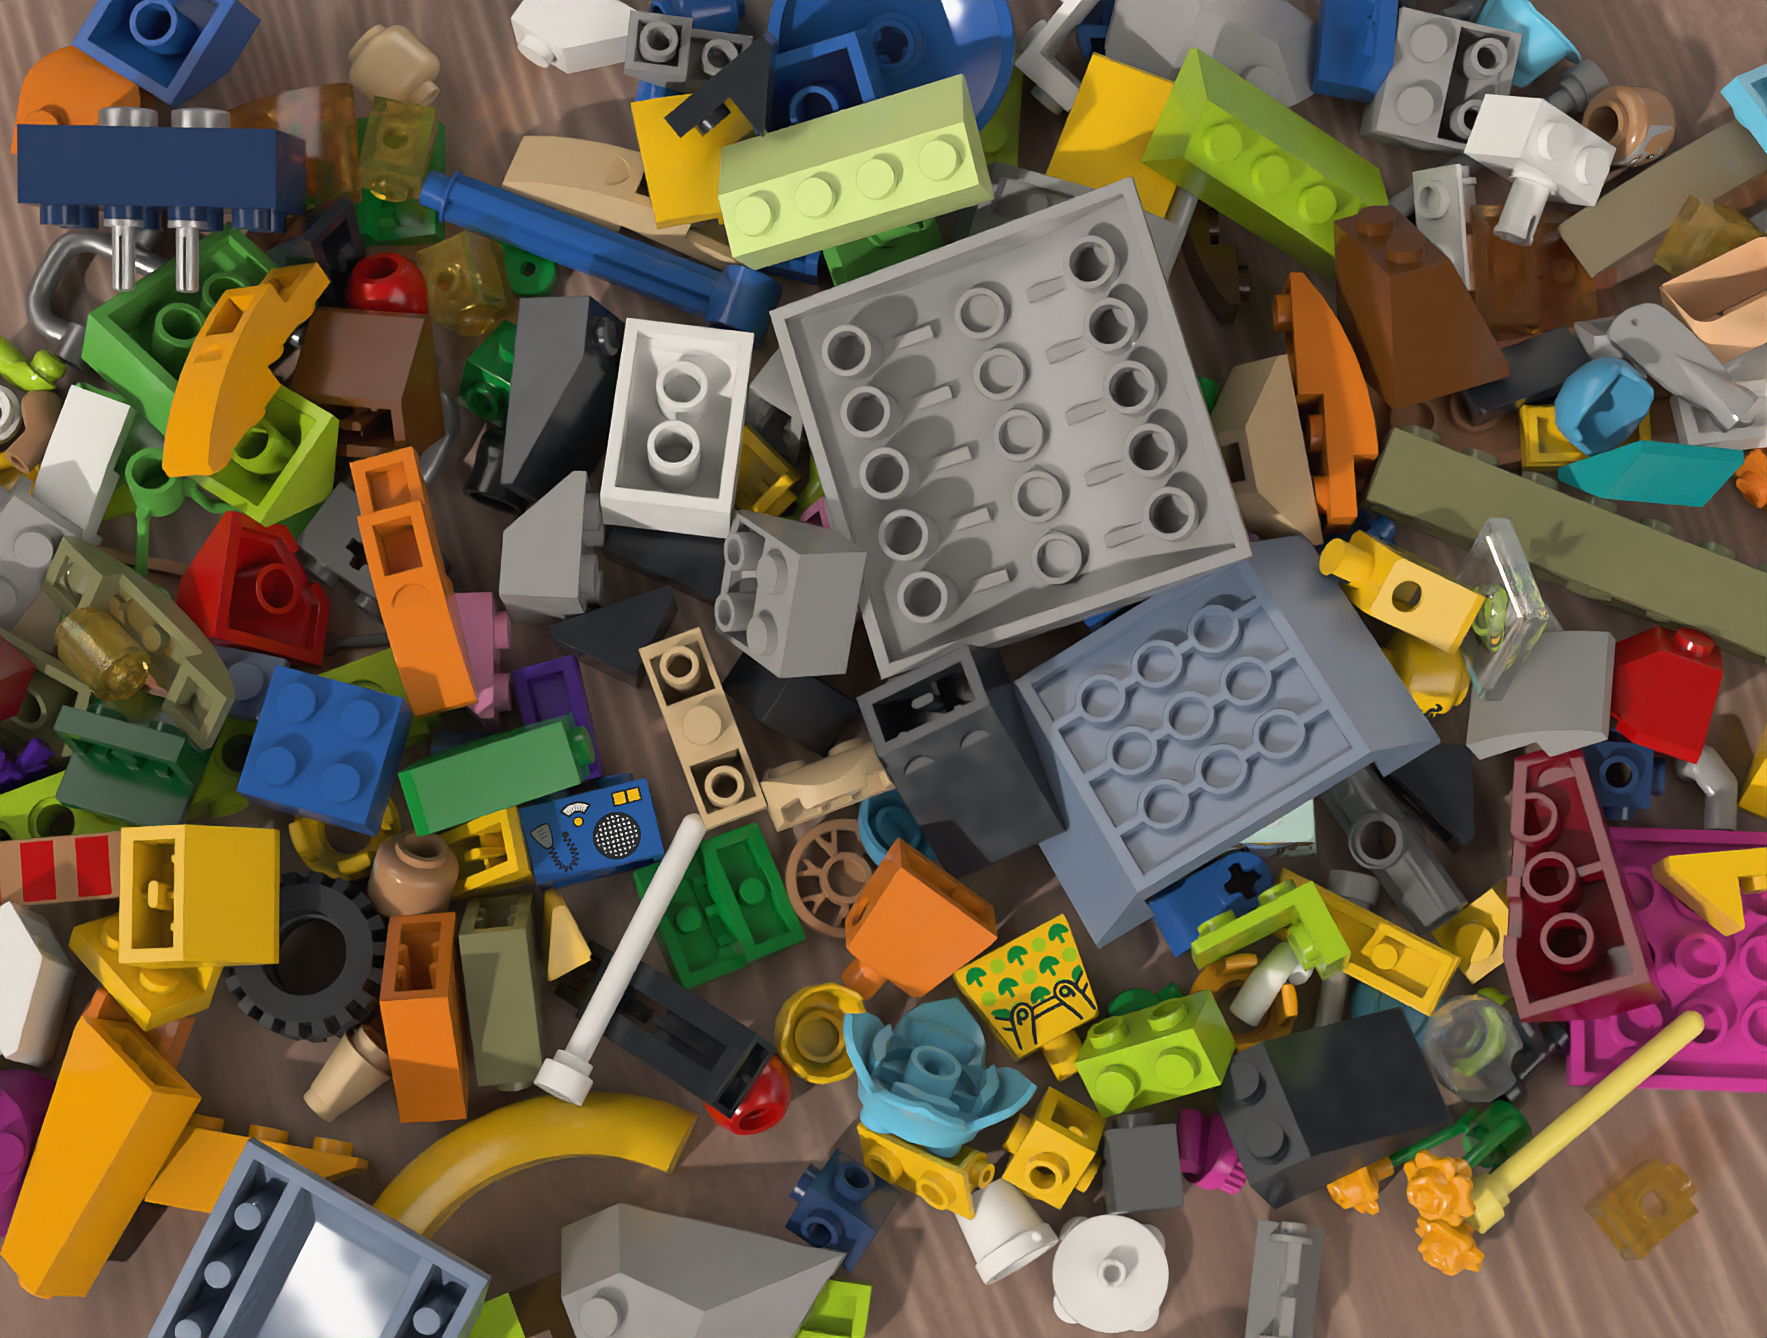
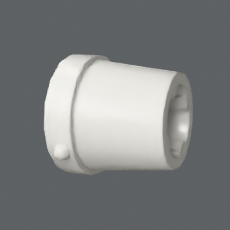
(1004, 1231)

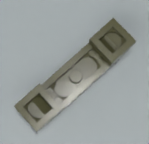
(178, 650)

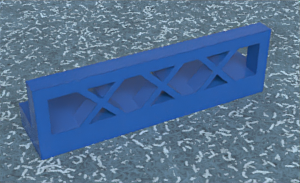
(1354, 47)

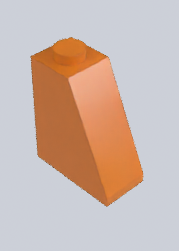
(425, 1018)

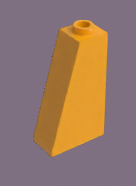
(95, 1156)

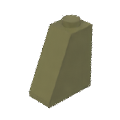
(504, 988)

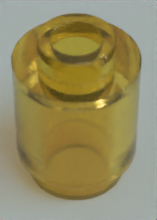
(101, 654)

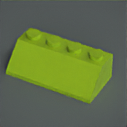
(1259, 162)

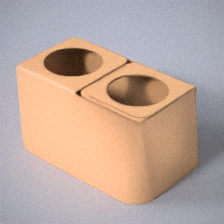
(1716, 286)

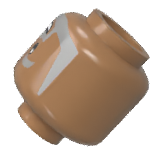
(1633, 121)
(412, 875)

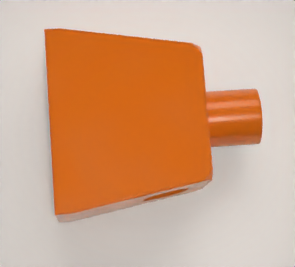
(913, 926)

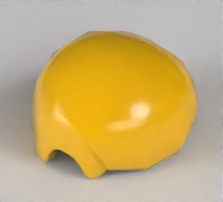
(811, 1032)

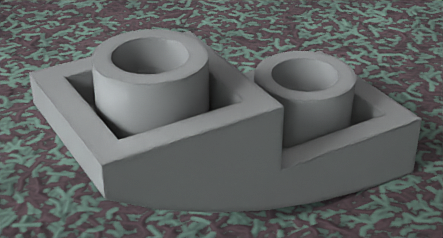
(674, 54)

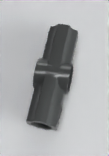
(1412, 870)

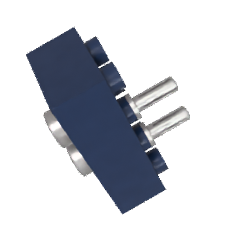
(144, 170)

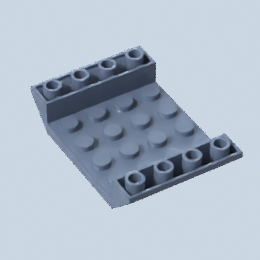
(1207, 725)

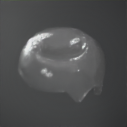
(1472, 1047)

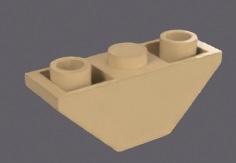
(1266, 451)
(702, 728)

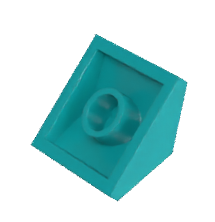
(1655, 472)

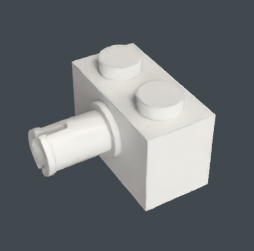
(1542, 156)

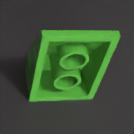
(146, 333)

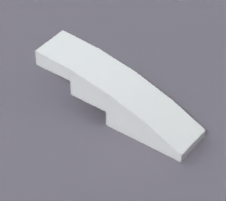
(78, 484)

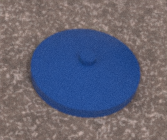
(915, 40)

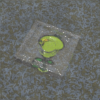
(1509, 616)

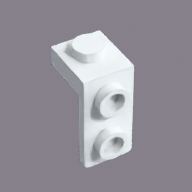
(1055, 83)

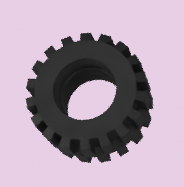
(355, 990)

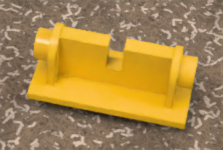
(938, 1180)

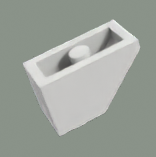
(572, 32)

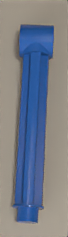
(725, 300)

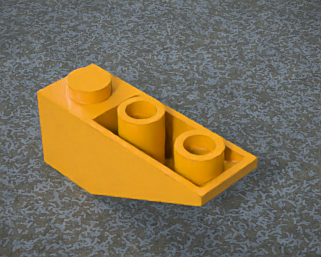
(206, 1157)

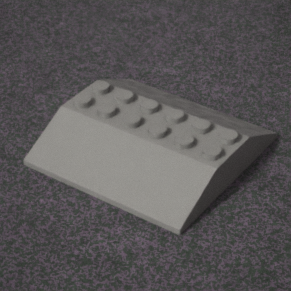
(1012, 431)

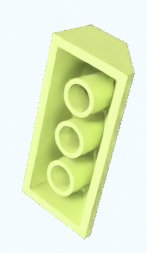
(853, 174)

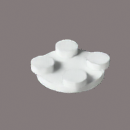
(1109, 1273)

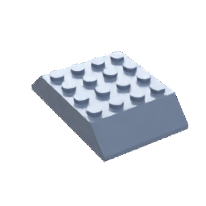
(314, 1262)

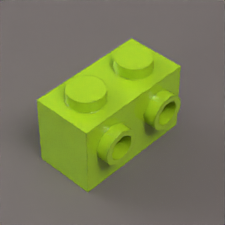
(1155, 1054)

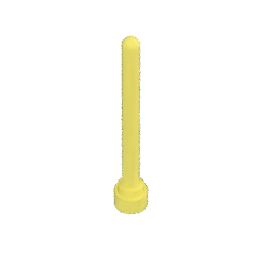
(1492, 1190)

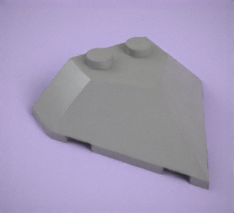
(1256, 39)
(685, 1277)

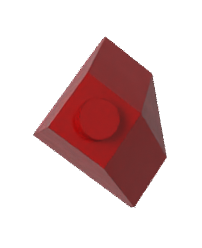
(254, 593)
(1666, 689)

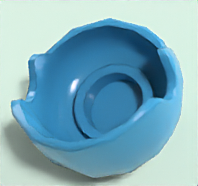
(1602, 404)

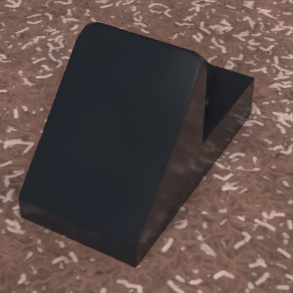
(744, 80)

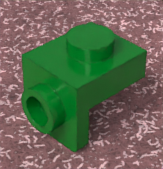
(488, 376)

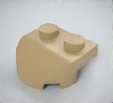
(812, 790)

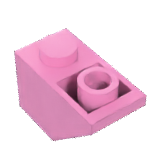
(485, 633)

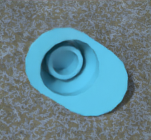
(1541, 41)

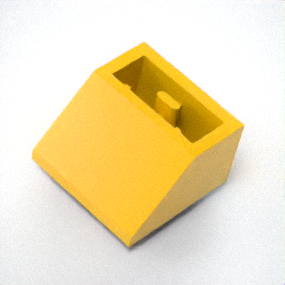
(199, 896)

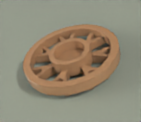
(839, 879)

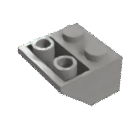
(1439, 82)
(550, 555)
(789, 594)

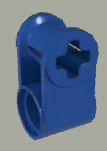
(1202, 896)

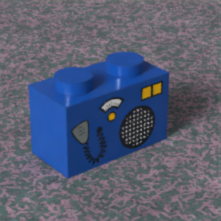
(592, 832)

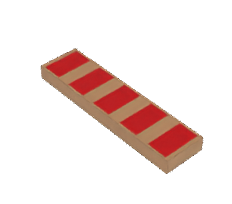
(60, 869)

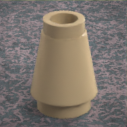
(350, 1074)

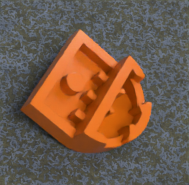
(70, 90)

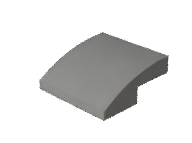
(1554, 700)

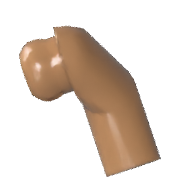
(40, 414)

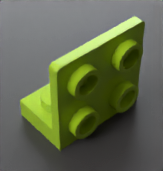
(1312, 934)

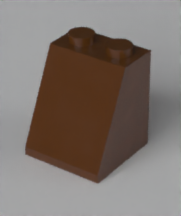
(1408, 311)

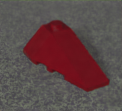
(1571, 918)

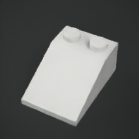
(677, 428)

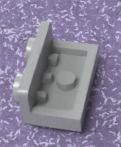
(27, 546)

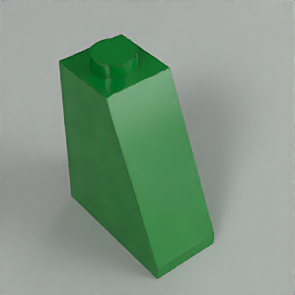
(495, 773)

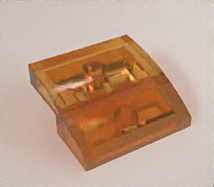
(327, 122)
(1528, 286)

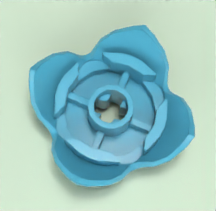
(930, 1076)

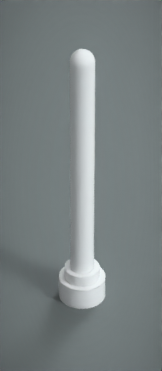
(569, 1070)

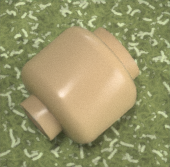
(394, 66)

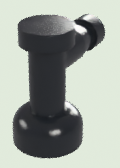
(1540, 1044)

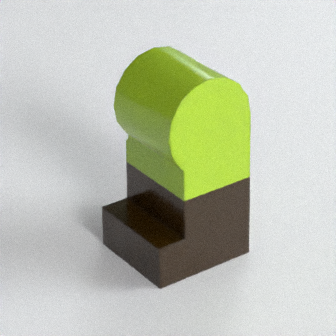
(526, 1312)

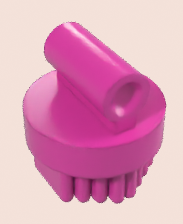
(1208, 1153)

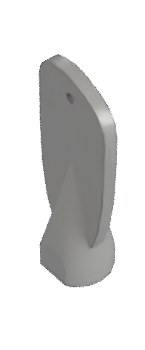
(1679, 362)

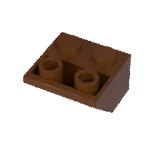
(374, 377)

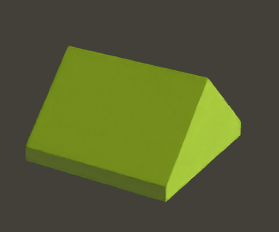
(280, 461)

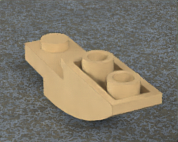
(608, 190)

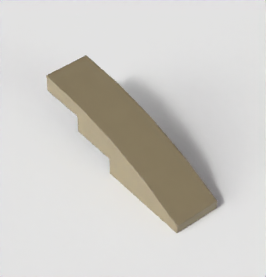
(1647, 204)

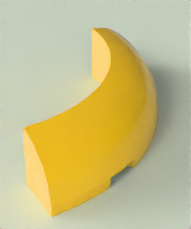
(529, 1135)

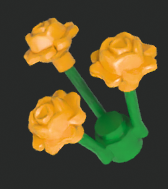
(1442, 1184)

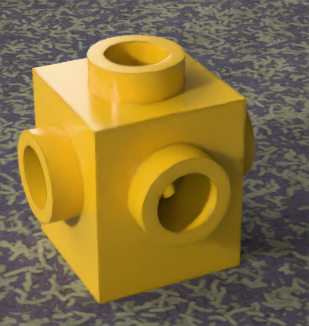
(1054, 1149)

